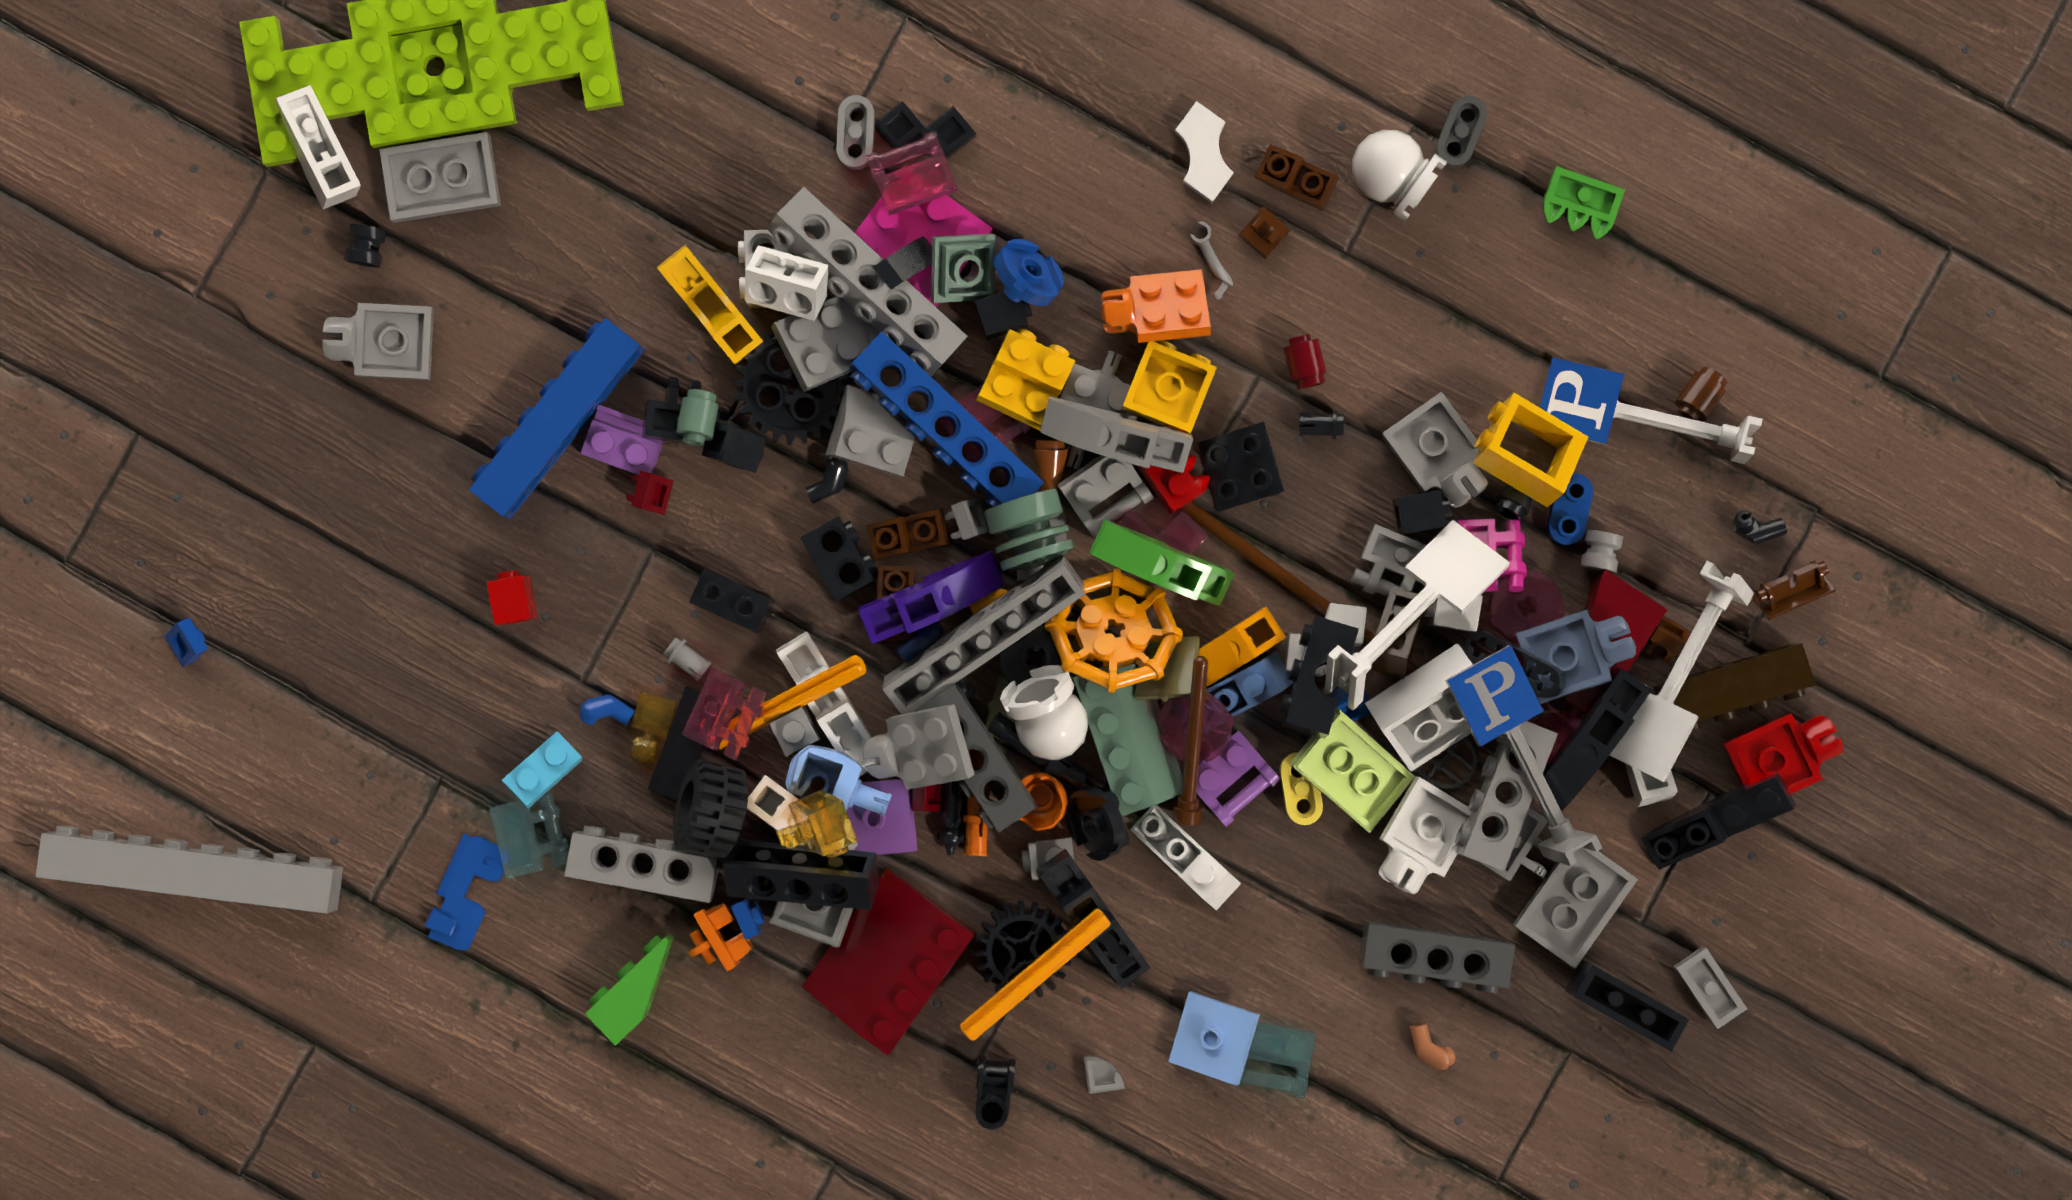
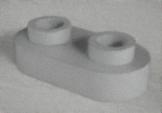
(855, 133)

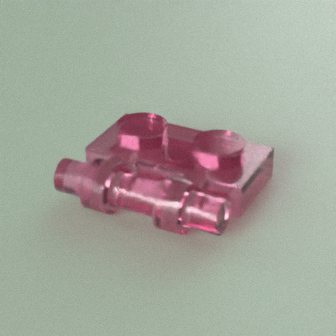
(715, 709)

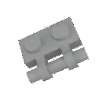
(1390, 552)

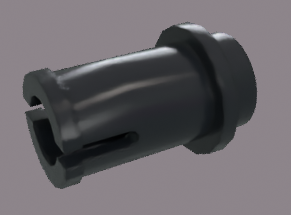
(1324, 424)

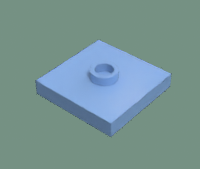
(1214, 1038)

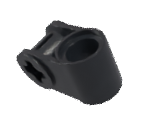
(994, 1089)

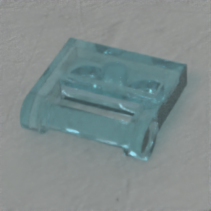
(1283, 1047)

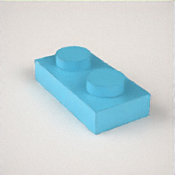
(542, 770)

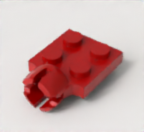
(1784, 748)

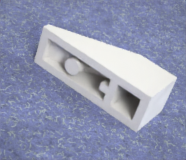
(318, 148)

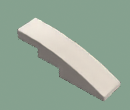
(832, 711)

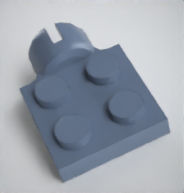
(1579, 650)

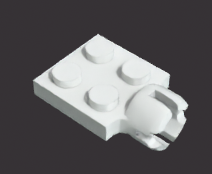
(1421, 836)

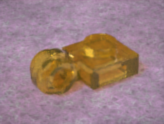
(653, 716)

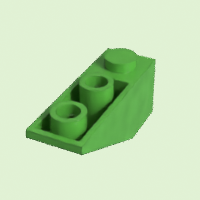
(630, 999)

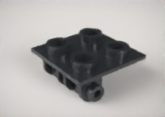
(1241, 466)

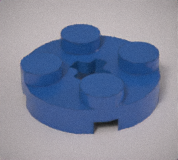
(1027, 273)

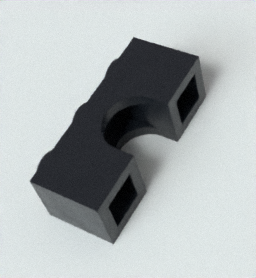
(1307, 707)

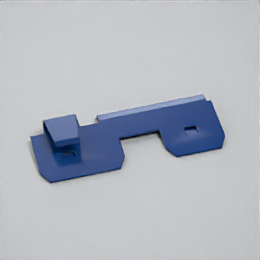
(461, 917)

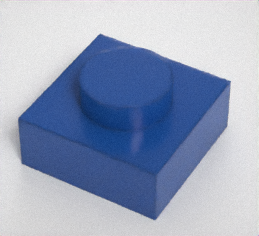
(186, 642)
(748, 917)

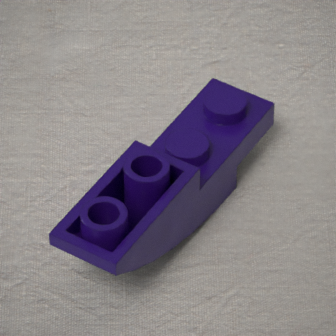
(932, 599)

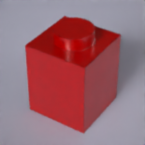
(511, 598)

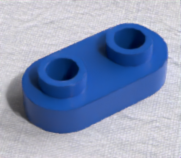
(1571, 509)

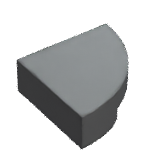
(1101, 1075)

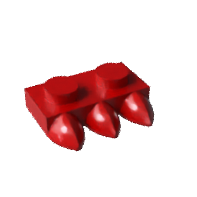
(1174, 487)

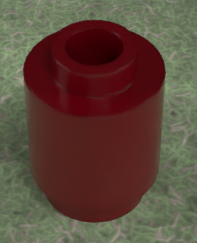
(1305, 361)

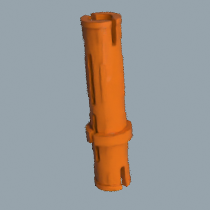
(975, 827)

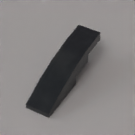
(1078, 900)

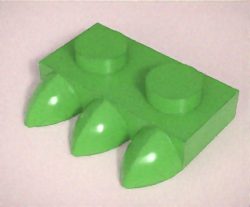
(1583, 200)

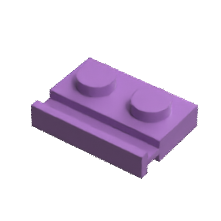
(619, 442)

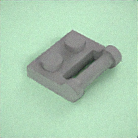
(1096, 483)

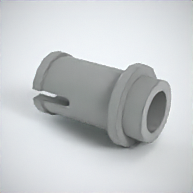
(686, 658)

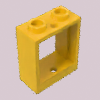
(1517, 472)

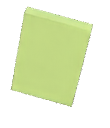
(1353, 771)

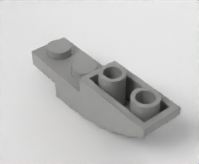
(1115, 436)

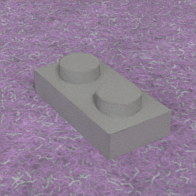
(1710, 987)

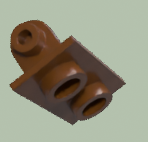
(1791, 593)

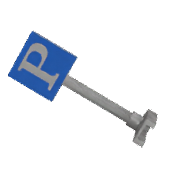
(1494, 702)

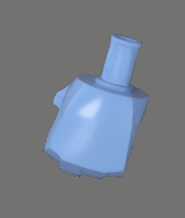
(840, 778)

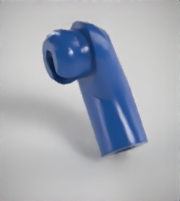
(605, 706)

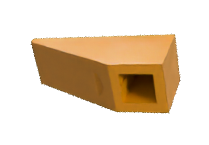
(1241, 644)

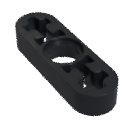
(1542, 667)

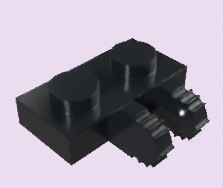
(662, 417)

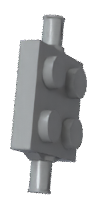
(1094, 389)

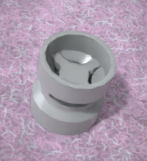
(1601, 553)

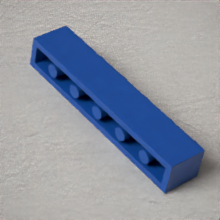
(556, 418)

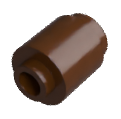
(1701, 394)

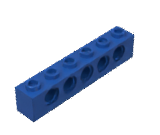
(884, 354)

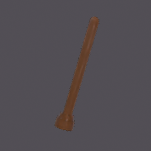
(1187, 808)

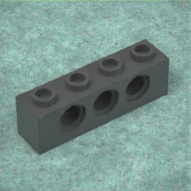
(1017, 799)
(1494, 954)

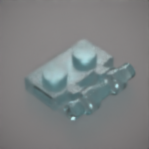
(518, 837)

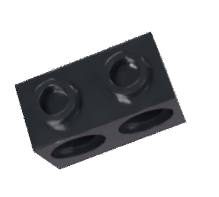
(831, 563)
(732, 601)

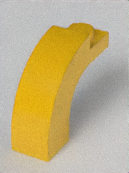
(710, 304)

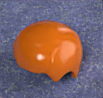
(1050, 798)

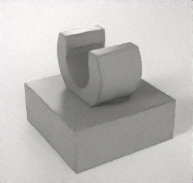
(969, 518)

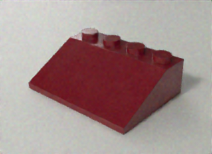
(889, 962)

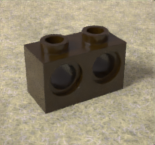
(1397, 656)

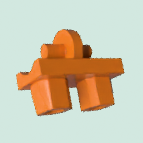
(711, 922)

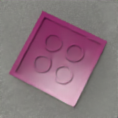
(933, 218)

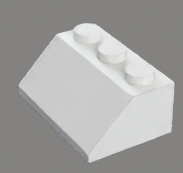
(1421, 711)

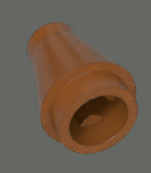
(1050, 462)

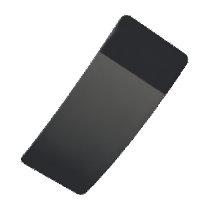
(905, 262)

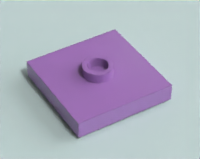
(886, 833)

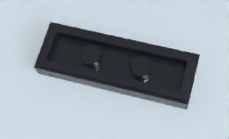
(678, 750)

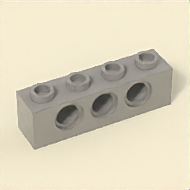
(1510, 815)
(586, 864)

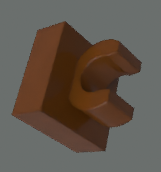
(1264, 232)
(1670, 636)

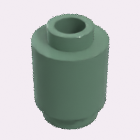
(697, 417)

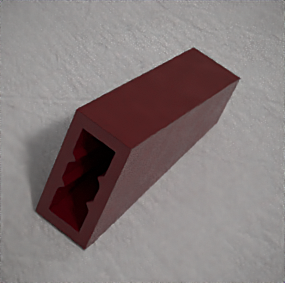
(1612, 598)

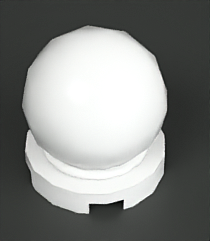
(1393, 169)
(1046, 713)

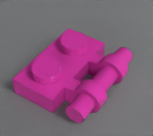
(1512, 540)

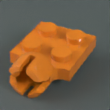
(1159, 307)

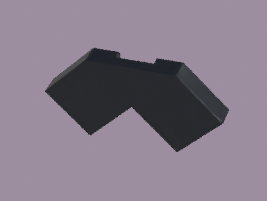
(902, 128)

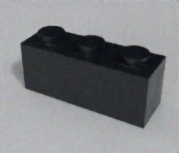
(1627, 1005)

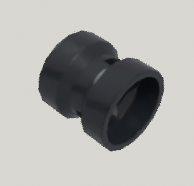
(365, 245)

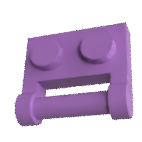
(1228, 767)

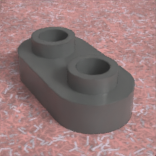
(1461, 133)

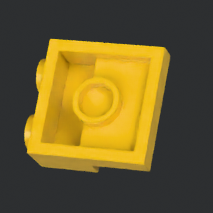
(1025, 377)
(1169, 386)

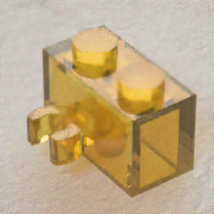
(819, 825)

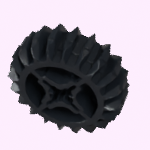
(1007, 940)

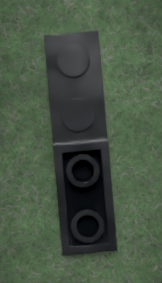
(1595, 737)
(1717, 820)

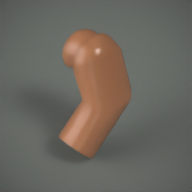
(1428, 1052)

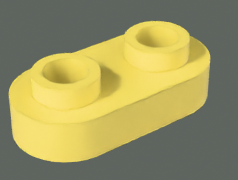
(1296, 789)

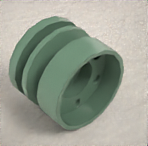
(1029, 530)

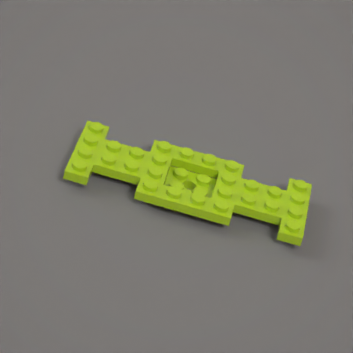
(389, 73)

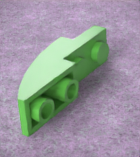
(1161, 564)

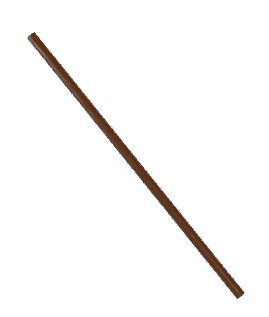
(1266, 564)

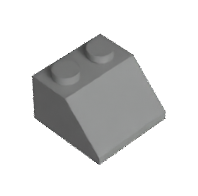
(869, 434)

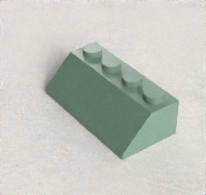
(1130, 744)

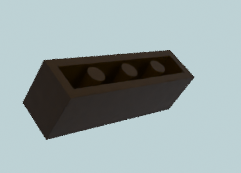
(1745, 683)

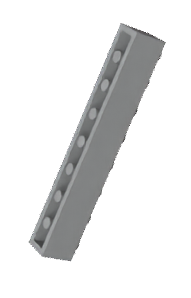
(189, 871)

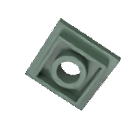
(948, 256)

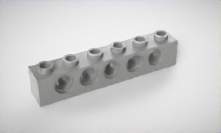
(836, 239)
(984, 635)

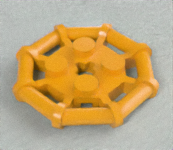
(1133, 638)

